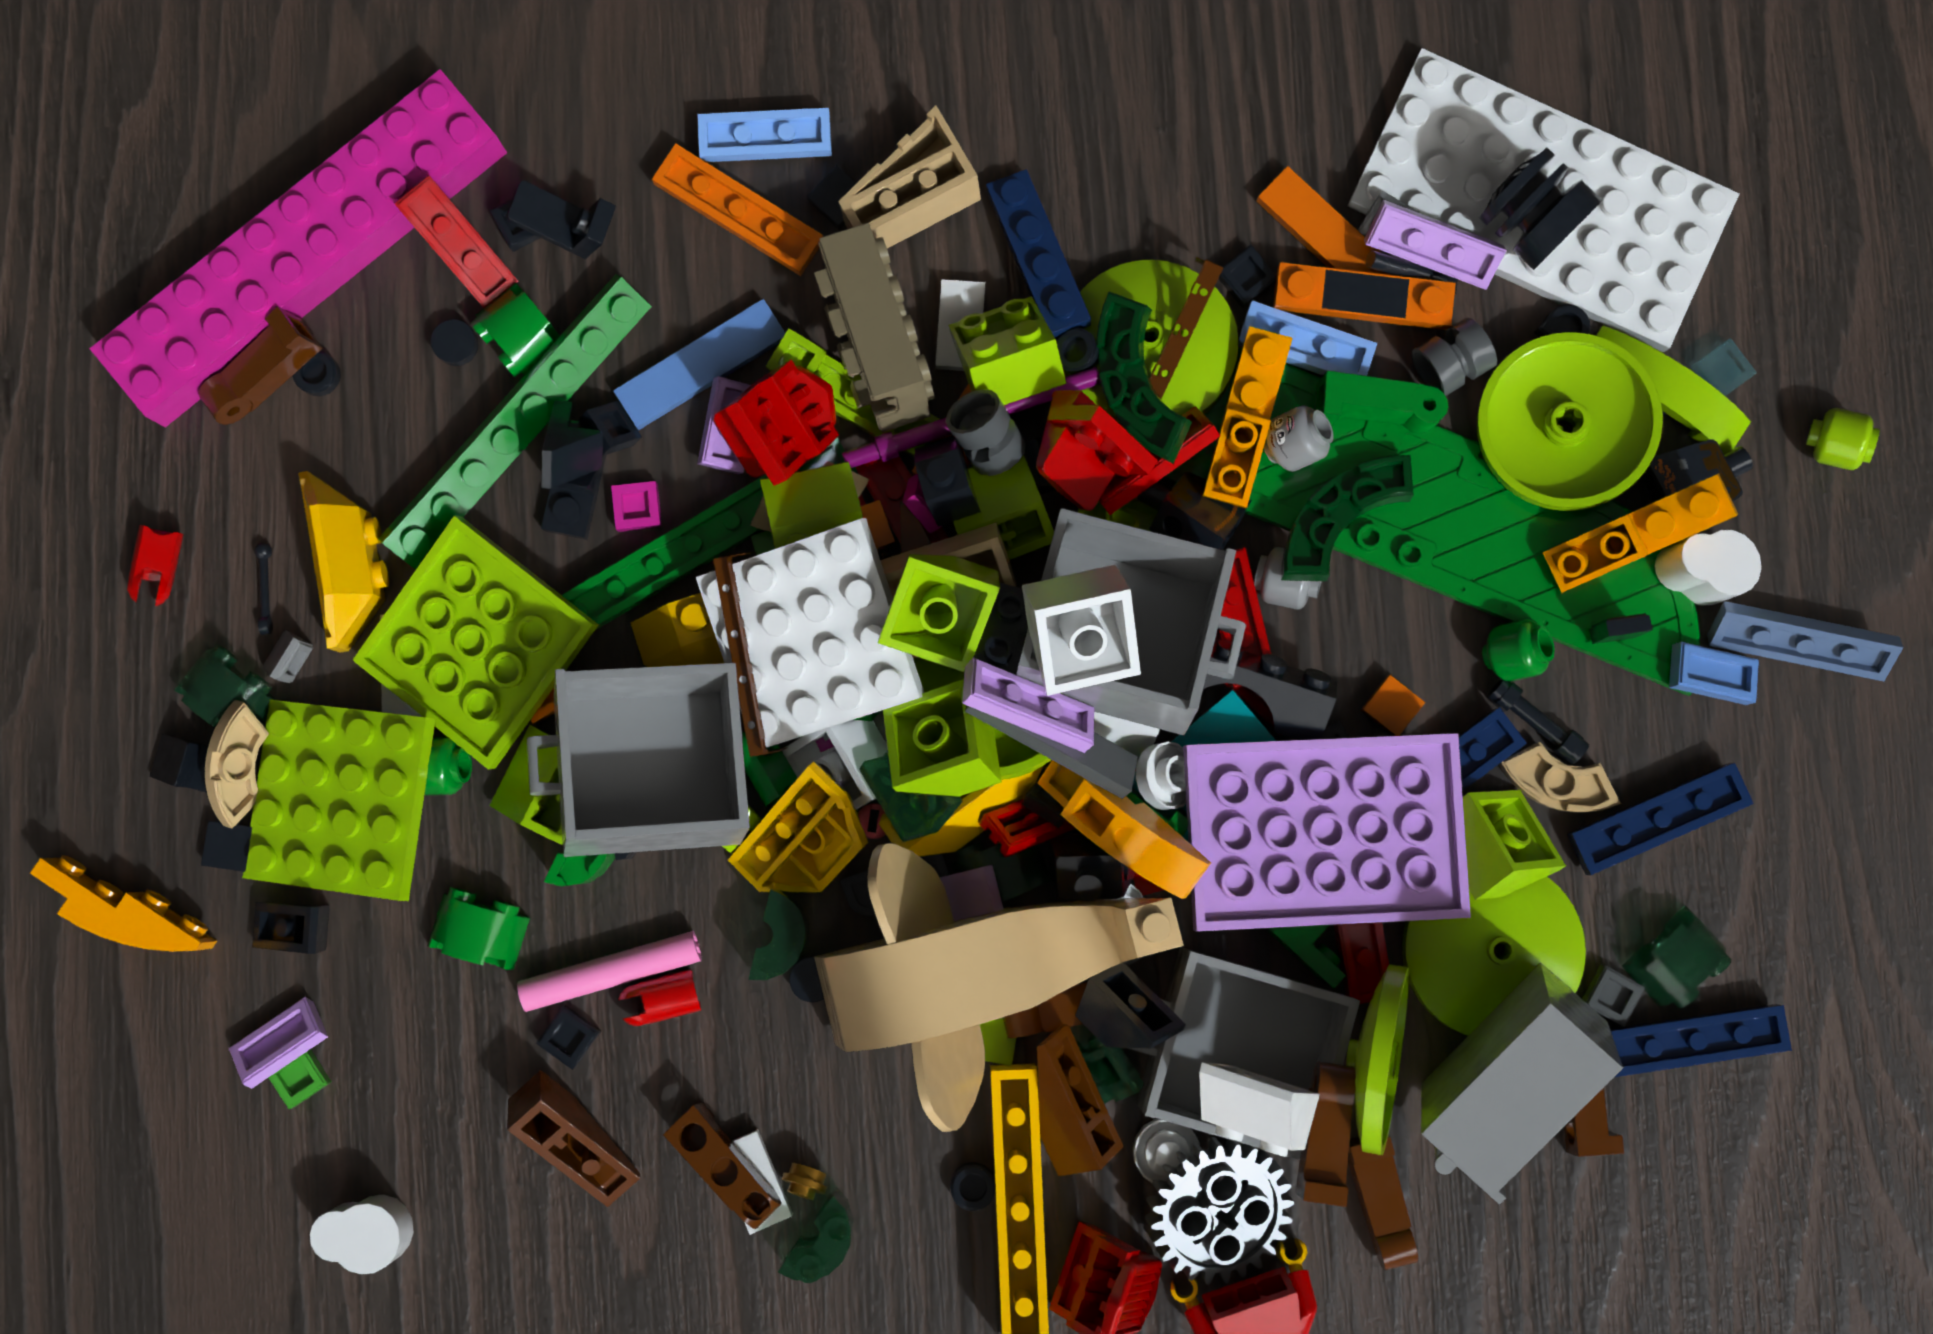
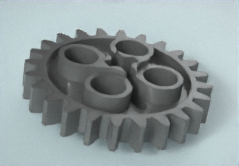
(1219, 1210)

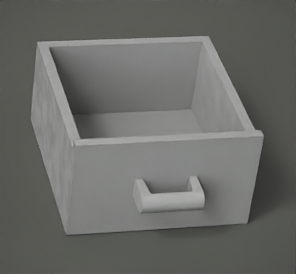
(1176, 612)
(646, 759)
(1240, 1021)
(1516, 1081)

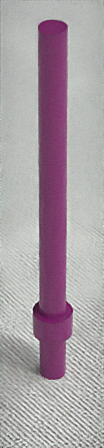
(888, 445)

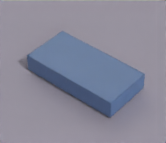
(1713, 673)

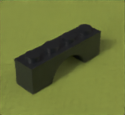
(1296, 697)

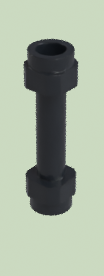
(1567, 744)

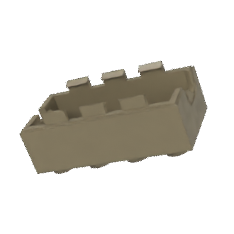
(878, 329)

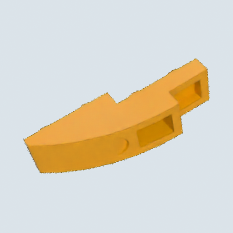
(1247, 417)
(1640, 533)
(1126, 831)
(134, 920)

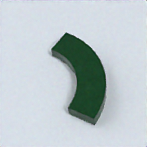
(1127, 382)
(1335, 507)

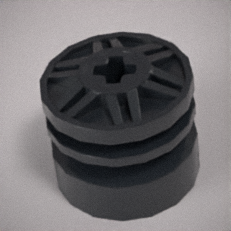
(1539, 207)

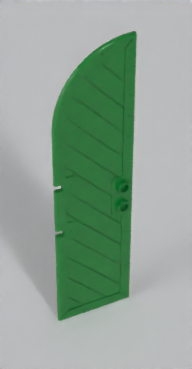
(1470, 535)

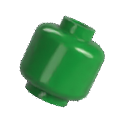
(1518, 650)
(447, 767)

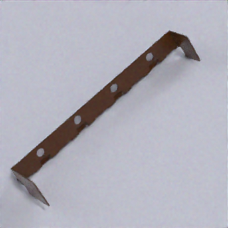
(1188, 320)
(740, 656)

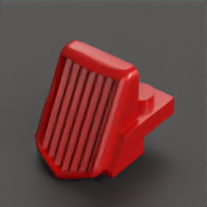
(780, 422)
(1086, 448)
(1105, 1284)

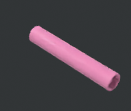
(609, 971)

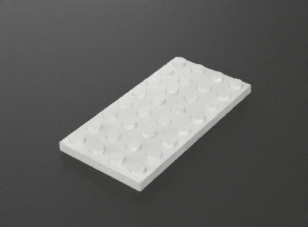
(1623, 265)

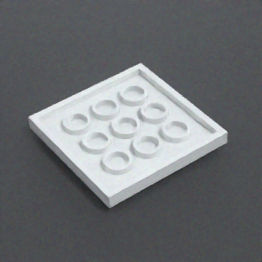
(815, 632)

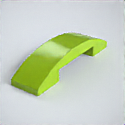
(816, 360)
(1686, 394)

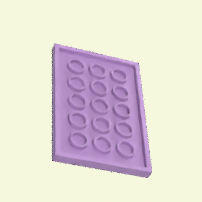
(1327, 831)

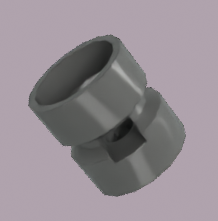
(1459, 354)
(986, 432)

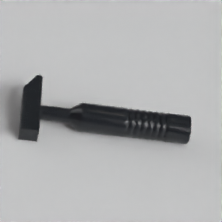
(1404, 268)

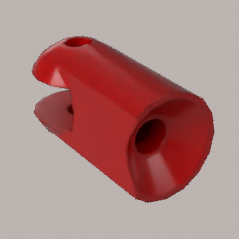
(154, 560)
(663, 998)

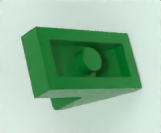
(1318, 960)

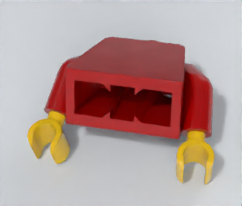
(1257, 1305)

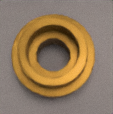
(805, 1181)

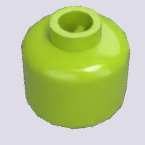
(1843, 439)

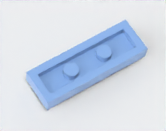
(764, 135)
(1313, 344)

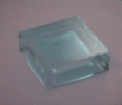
(1724, 367)

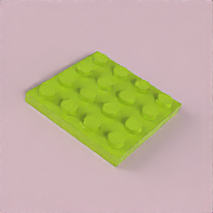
(474, 642)
(339, 799)

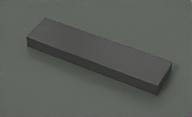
(1102, 764)

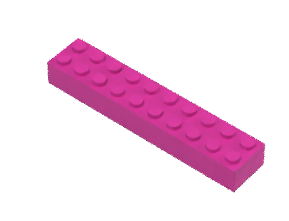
(296, 248)

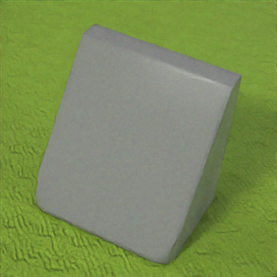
(287, 657)

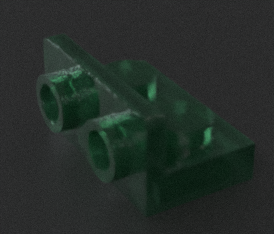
(909, 813)

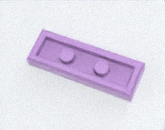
(1434, 244)
(1028, 705)

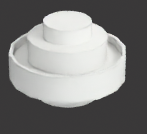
(1162, 776)
(1158, 1145)

